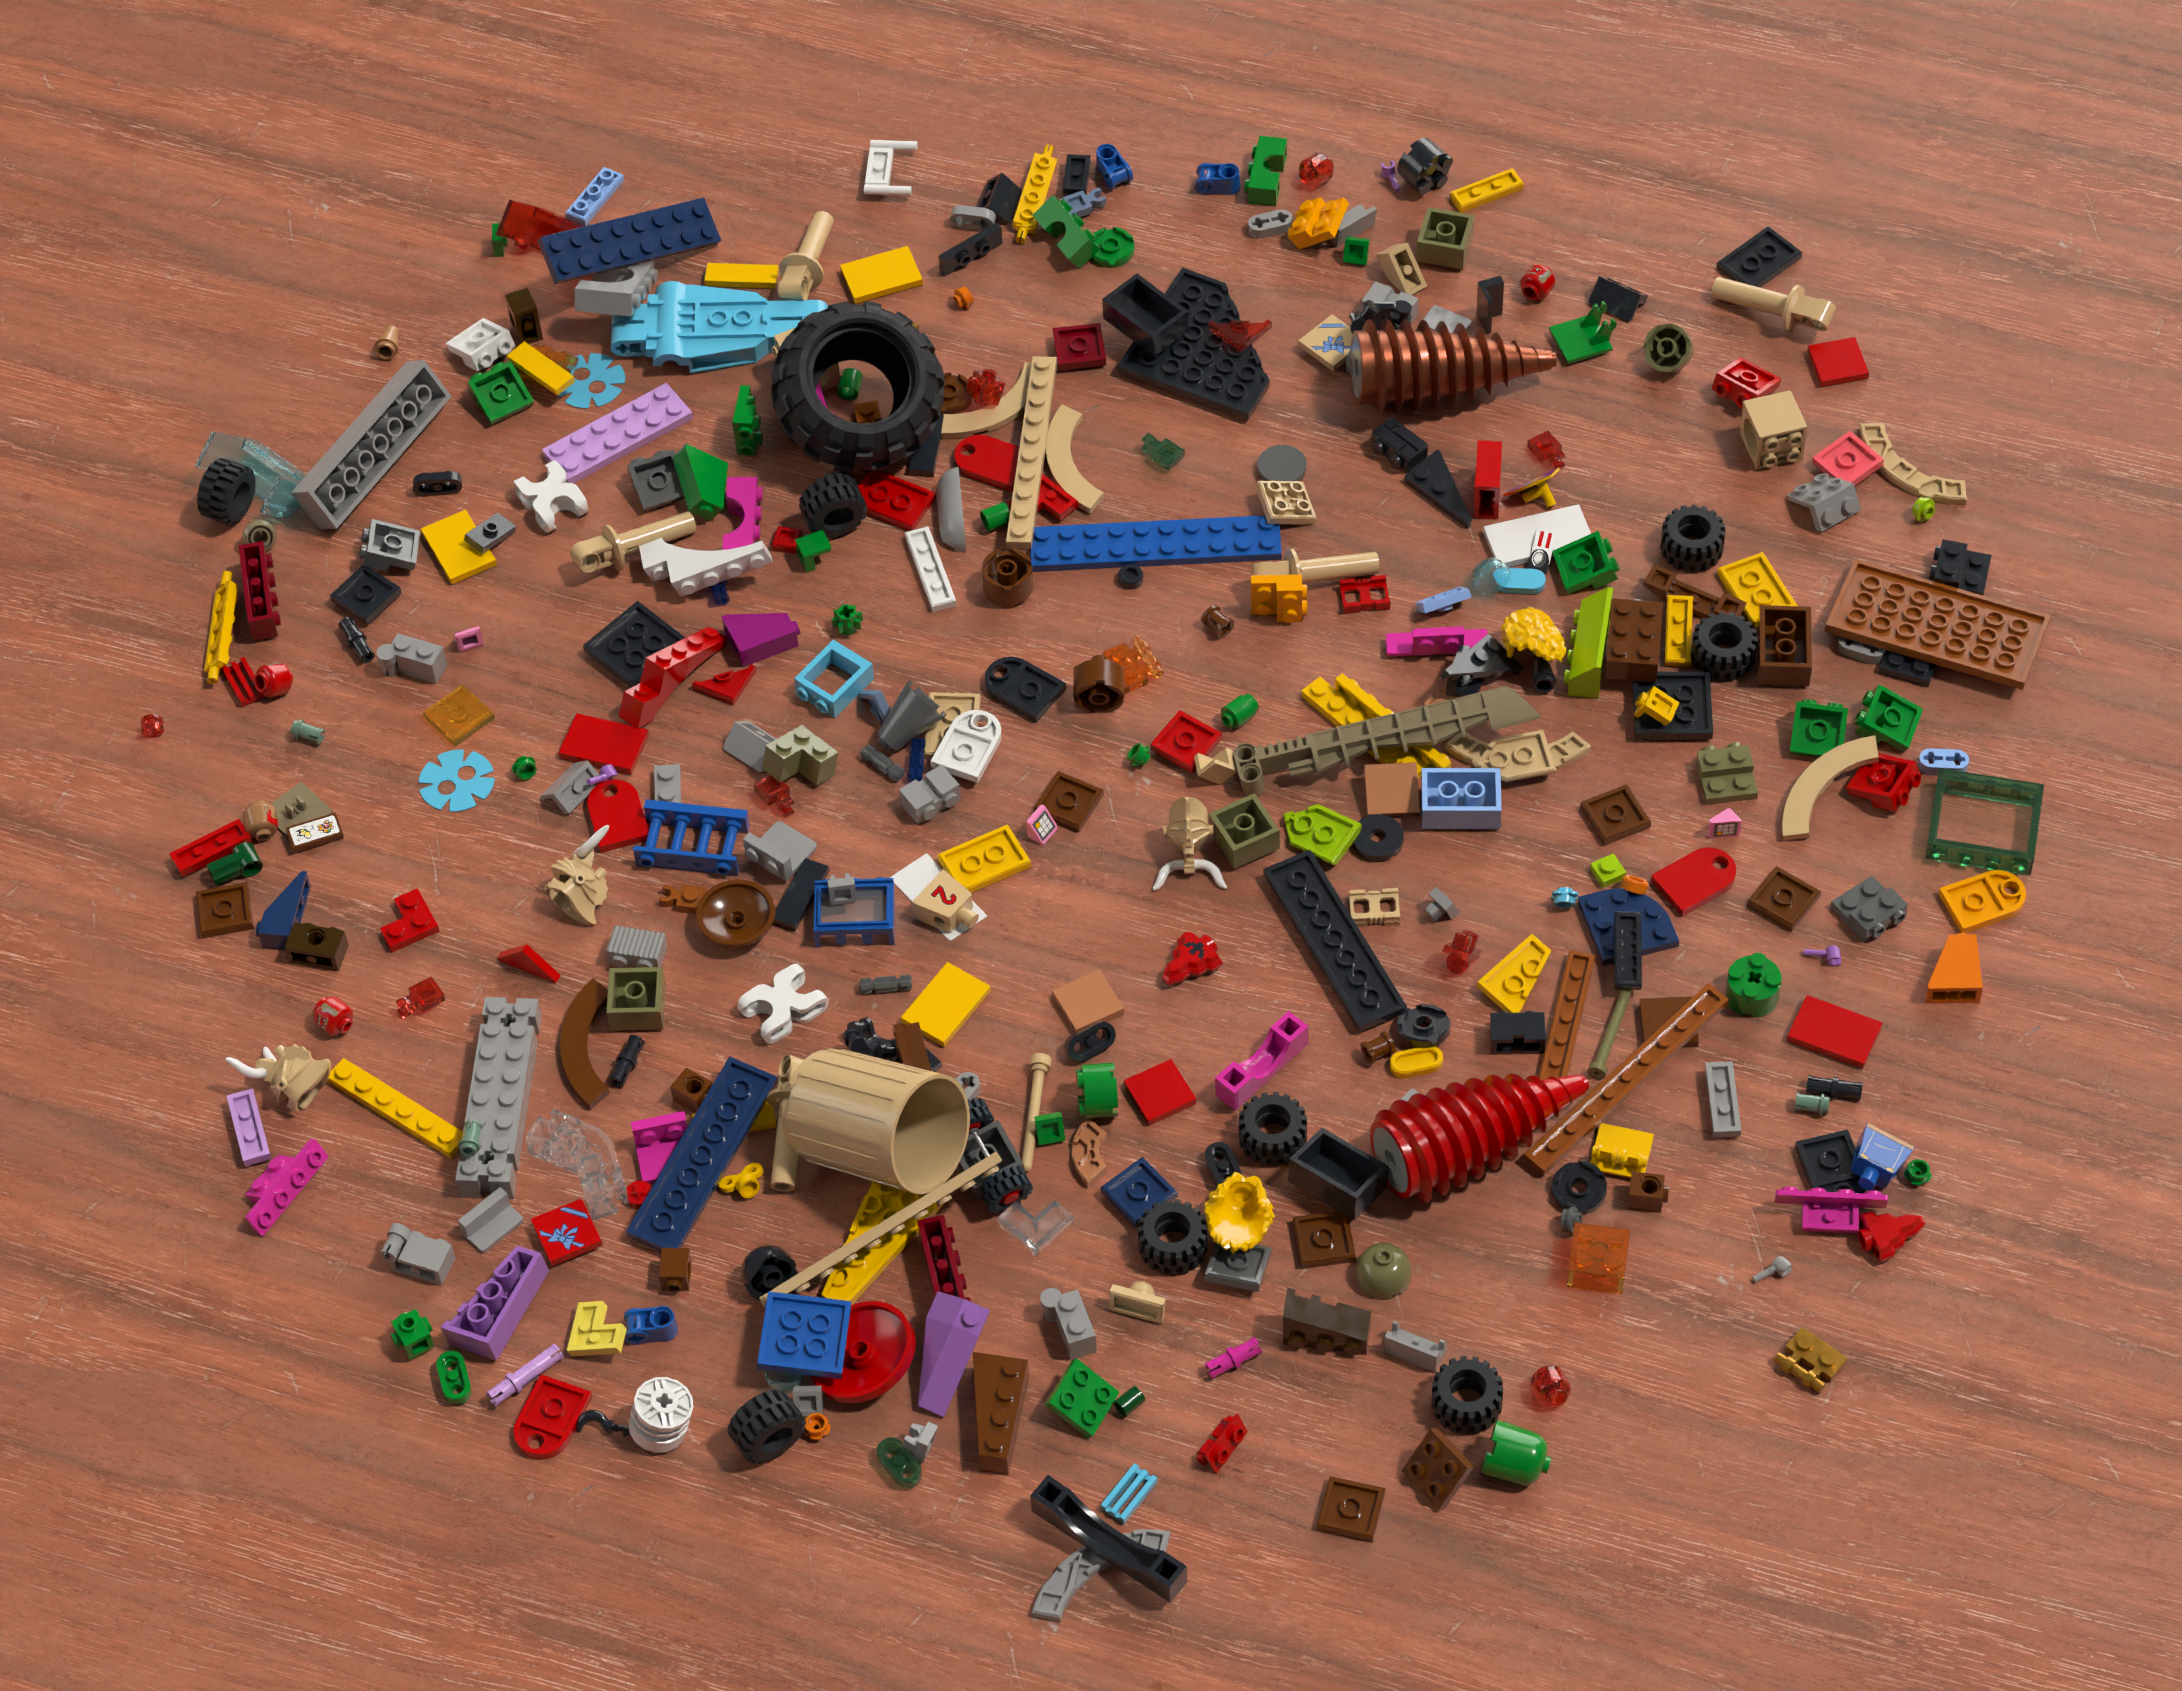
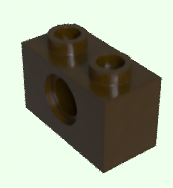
(524, 316)
(303, 948)

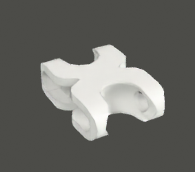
(550, 496)
(783, 1003)

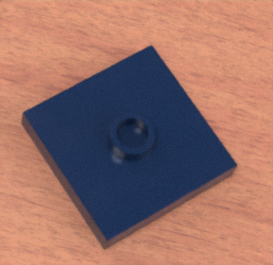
(1137, 1190)

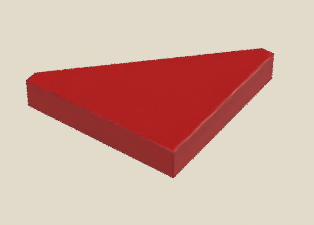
(727, 685)
(529, 961)

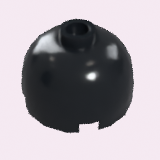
(766, 1269)

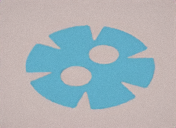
(597, 366)
(451, 763)

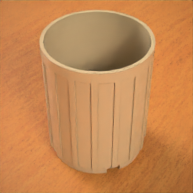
(877, 1119)

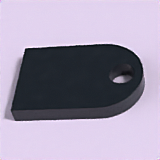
(1023, 687)
(1829, 1161)

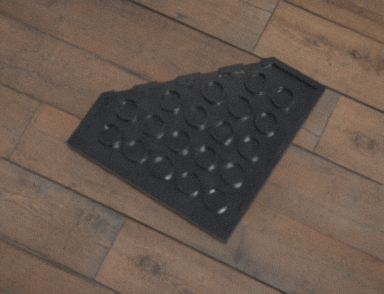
(1200, 361)

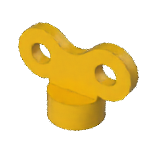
(744, 1182)

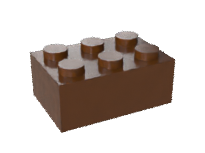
(1634, 640)
(1784, 645)

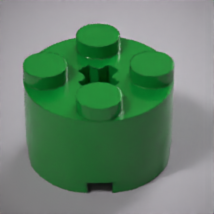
(1753, 985)
(1098, 1090)

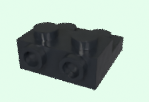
(1960, 567)

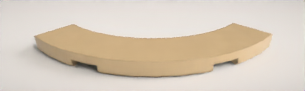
(992, 416)
(1061, 462)
(1906, 475)
(1562, 751)
(1818, 777)

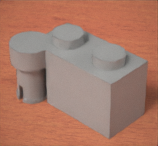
(413, 658)
(417, 1254)
(1071, 1321)

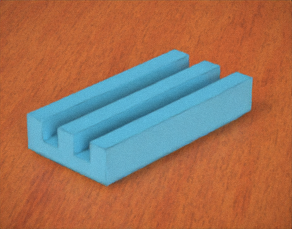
(1142, 1475)

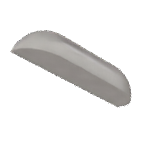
(950, 510)

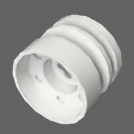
(660, 1414)

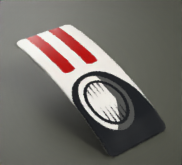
(1542, 551)

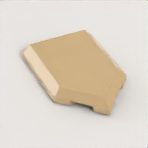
(1518, 756)

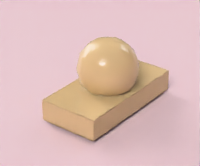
(1138, 1301)

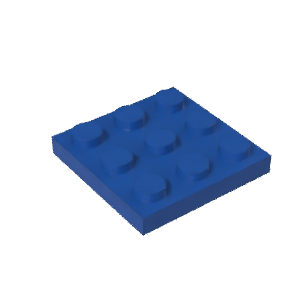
(804, 1335)

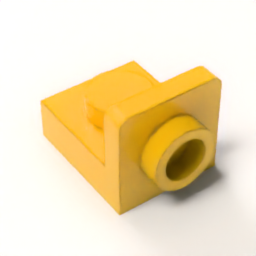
(1657, 705)

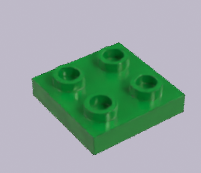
(1082, 1398)

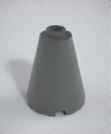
(908, 718)

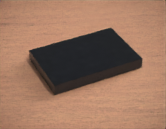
(1760, 258)

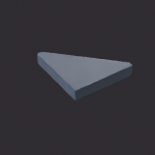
(878, 702)

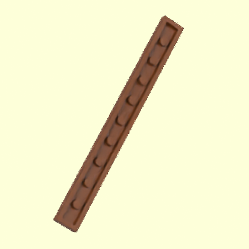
(1625, 1079)

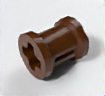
(1217, 621)
(1378, 1047)

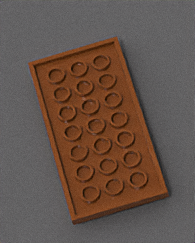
(1938, 623)

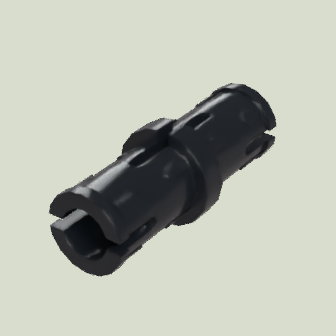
(356, 640)
(626, 1061)
(1834, 1087)

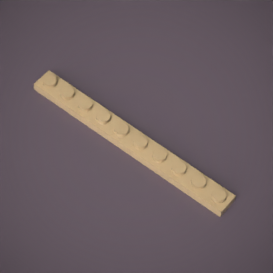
(1031, 453)
(892, 1225)

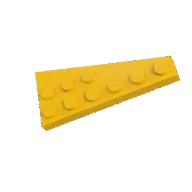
(880, 1203)

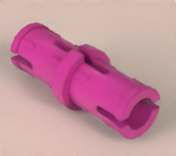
(1233, 1357)

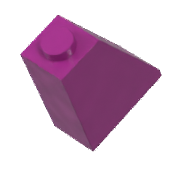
(760, 635)

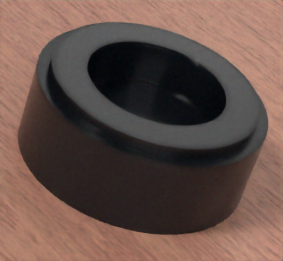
(1130, 577)

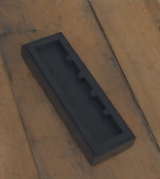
(970, 249)
(1627, 950)

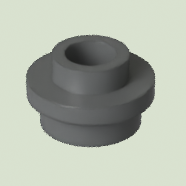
(1568, 1219)

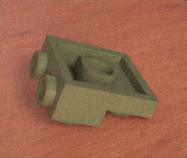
(1726, 774)

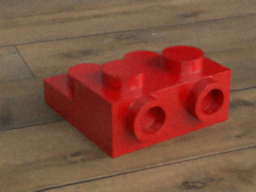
(1744, 381)
(1885, 782)

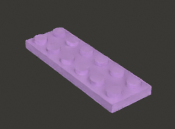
(619, 433)

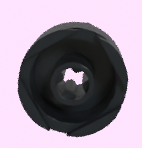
(1425, 166)

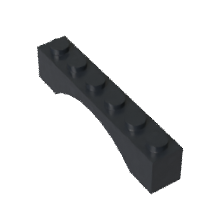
(1144, 1564)

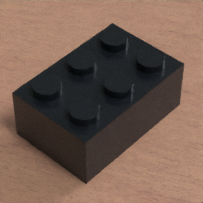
(1145, 314)
(1338, 1173)

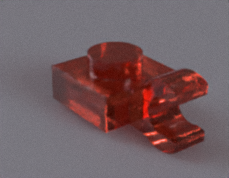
(1547, 448)
(775, 792)
(422, 995)

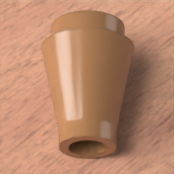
(387, 344)

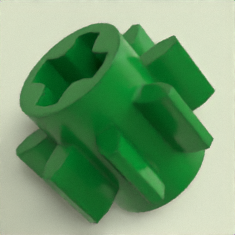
(847, 619)

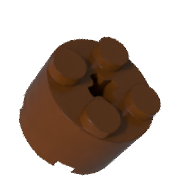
(1007, 577)
(1098, 685)

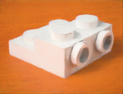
(481, 344)

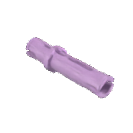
(514, 1382)

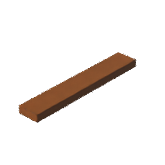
(1567, 1015)

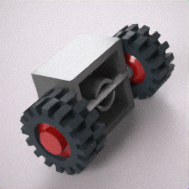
(985, 1138)

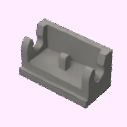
(1414, 1348)

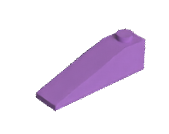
(949, 1340)

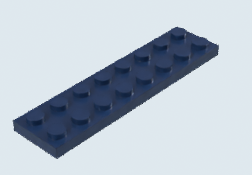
(629, 240)
(702, 1156)

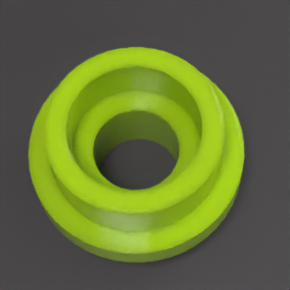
(1923, 509)

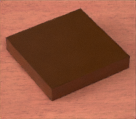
(1070, 800)
(1615, 814)
(1784, 898)
(224, 910)
(1658, 1011)
(1323, 1239)
(1351, 1509)

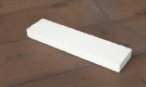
(930, 569)

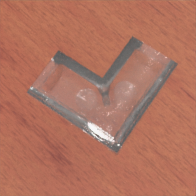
(1038, 1231)

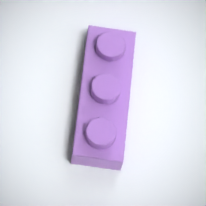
(248, 1127)

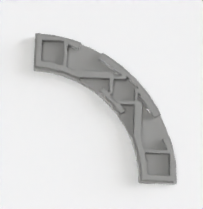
(1079, 1569)

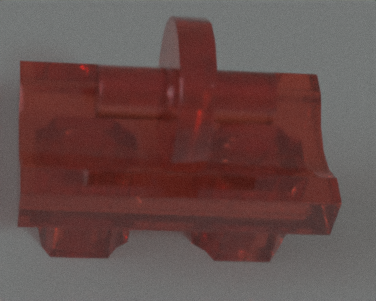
(1462, 951)

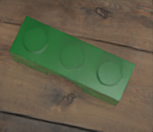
(1268, 156)
(1077, 243)

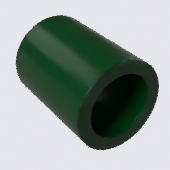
(1129, 1401)

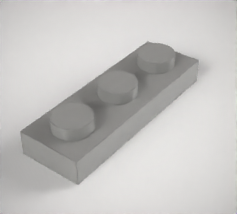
(1722, 1099)

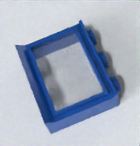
(868, 916)

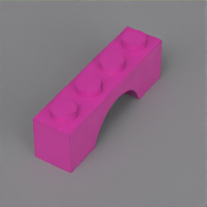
(743, 500)
(1282, 1043)

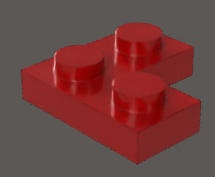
(1054, 499)
(414, 925)

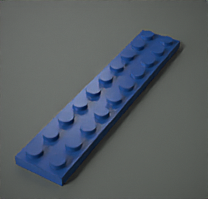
(1155, 543)

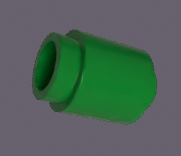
(1239, 711)

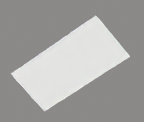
(915, 879)

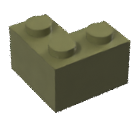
(801, 753)

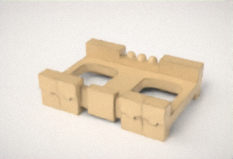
(1375, 914)

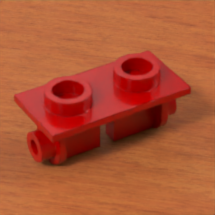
(1228, 1436)

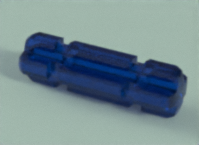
(916, 760)

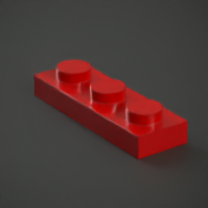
(209, 847)

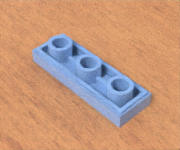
(594, 196)

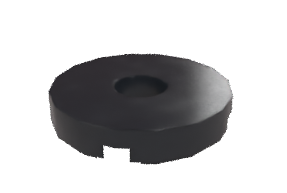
(1379, 825)
(1423, 1037)
(1579, 1172)

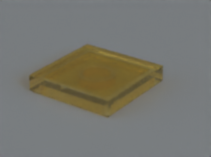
(458, 715)

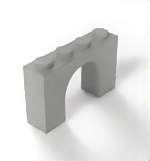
(616, 290)

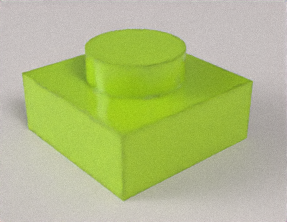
(1608, 870)

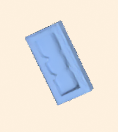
(1443, 600)

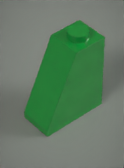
(702, 480)

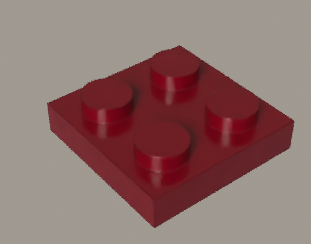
(1079, 346)

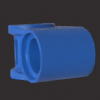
(1112, 166)
(1219, 179)
(648, 1325)

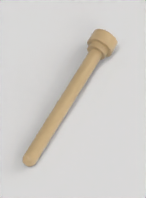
(1039, 1065)

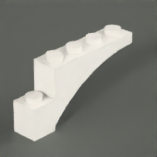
(698, 569)

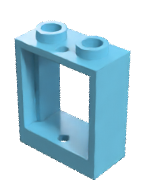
(846, 660)

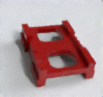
(1364, 588)

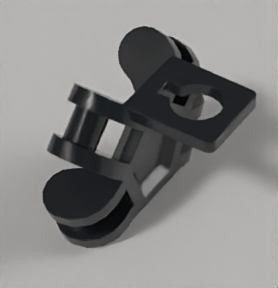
(1380, 311)
(863, 1039)

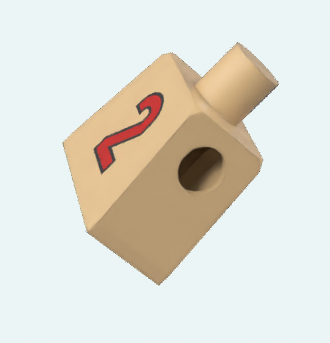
(944, 904)

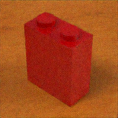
(1487, 479)

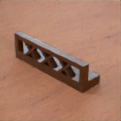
(911, 1045)

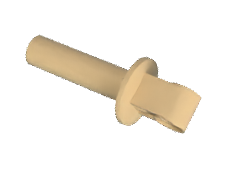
(802, 270)
(1794, 308)
(612, 547)
(1320, 568)
(785, 1158)

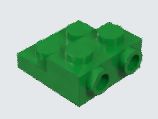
(499, 392)
(746, 423)
(1586, 563)
(1888, 717)
(1817, 728)

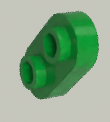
(454, 1379)

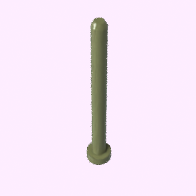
(1598, 1069)

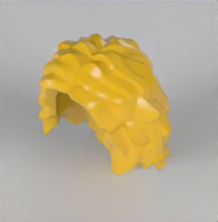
(1535, 631)
(1238, 1213)

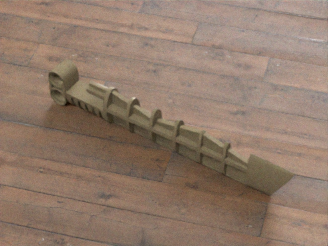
(1405, 728)

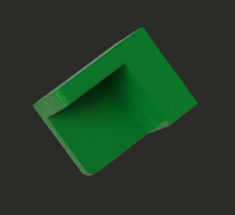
(811, 546)

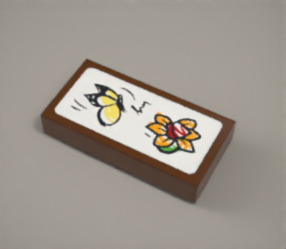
(314, 832)

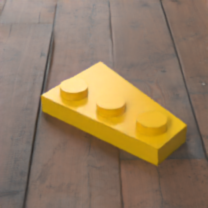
(1515, 975)

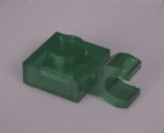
(1163, 453)

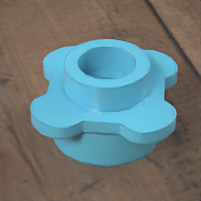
(1564, 897)

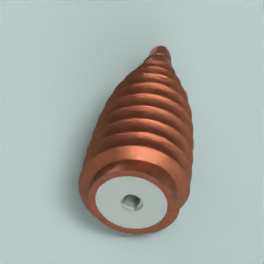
(1434, 364)

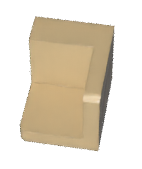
(1217, 768)

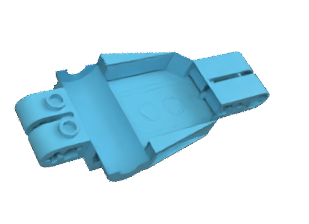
(706, 326)

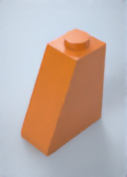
(1957, 972)

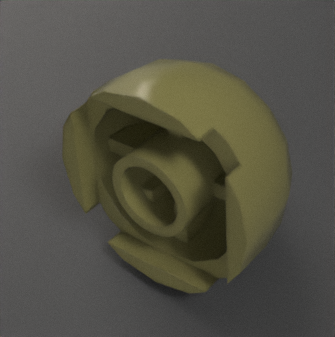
(1668, 348)
(1383, 1271)

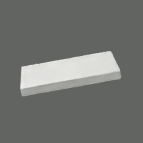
(1514, 539)

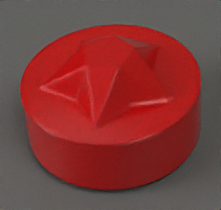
(637, 1193)

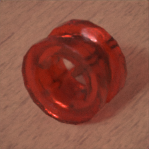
(152, 726)

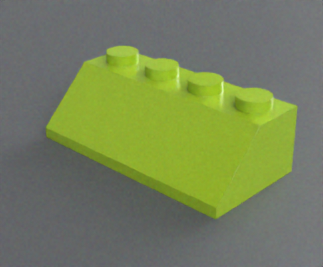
(1589, 645)

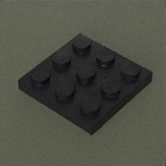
(629, 640)
(1693, 714)

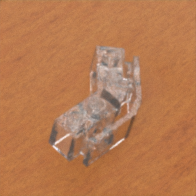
(565, 1144)

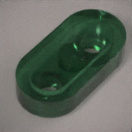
(899, 1465)

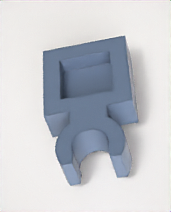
(1084, 204)

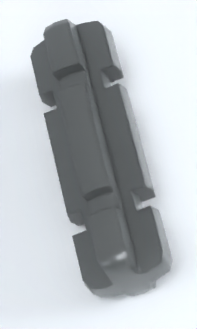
(882, 763)
(885, 984)

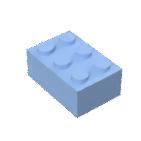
(1461, 798)

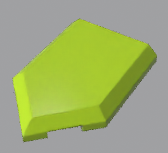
(1322, 832)

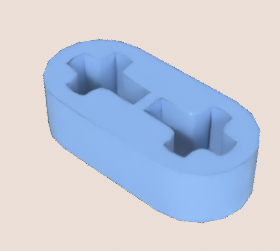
(1942, 759)

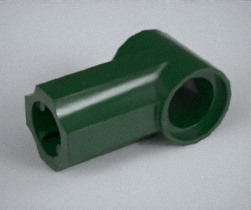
(242, 861)

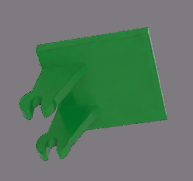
(1584, 336)

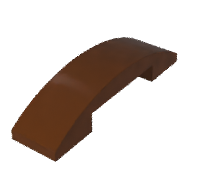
(1664, 583)

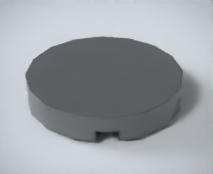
(1282, 464)

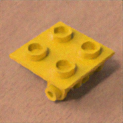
(1621, 1150)

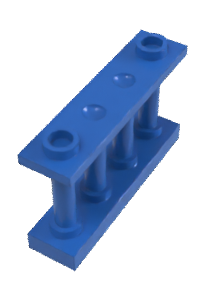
(693, 816)

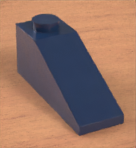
(283, 912)

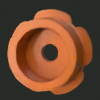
(963, 297)
(813, 1420)

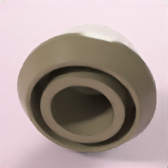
(268, 533)

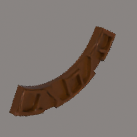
(575, 1043)

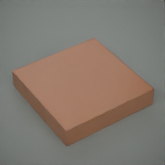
(1392, 789)
(1088, 1001)

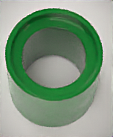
(849, 384)
(995, 516)

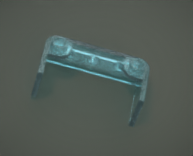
(273, 474)

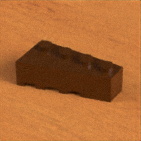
(999, 1399)

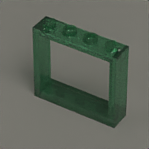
(1990, 789)

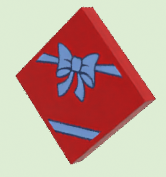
(566, 1232)

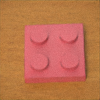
(1848, 459)

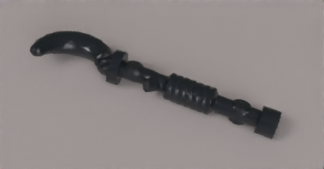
(597, 1416)

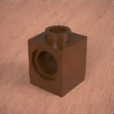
(686, 1084)
(1644, 1182)
(675, 1269)

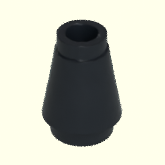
(1543, 677)

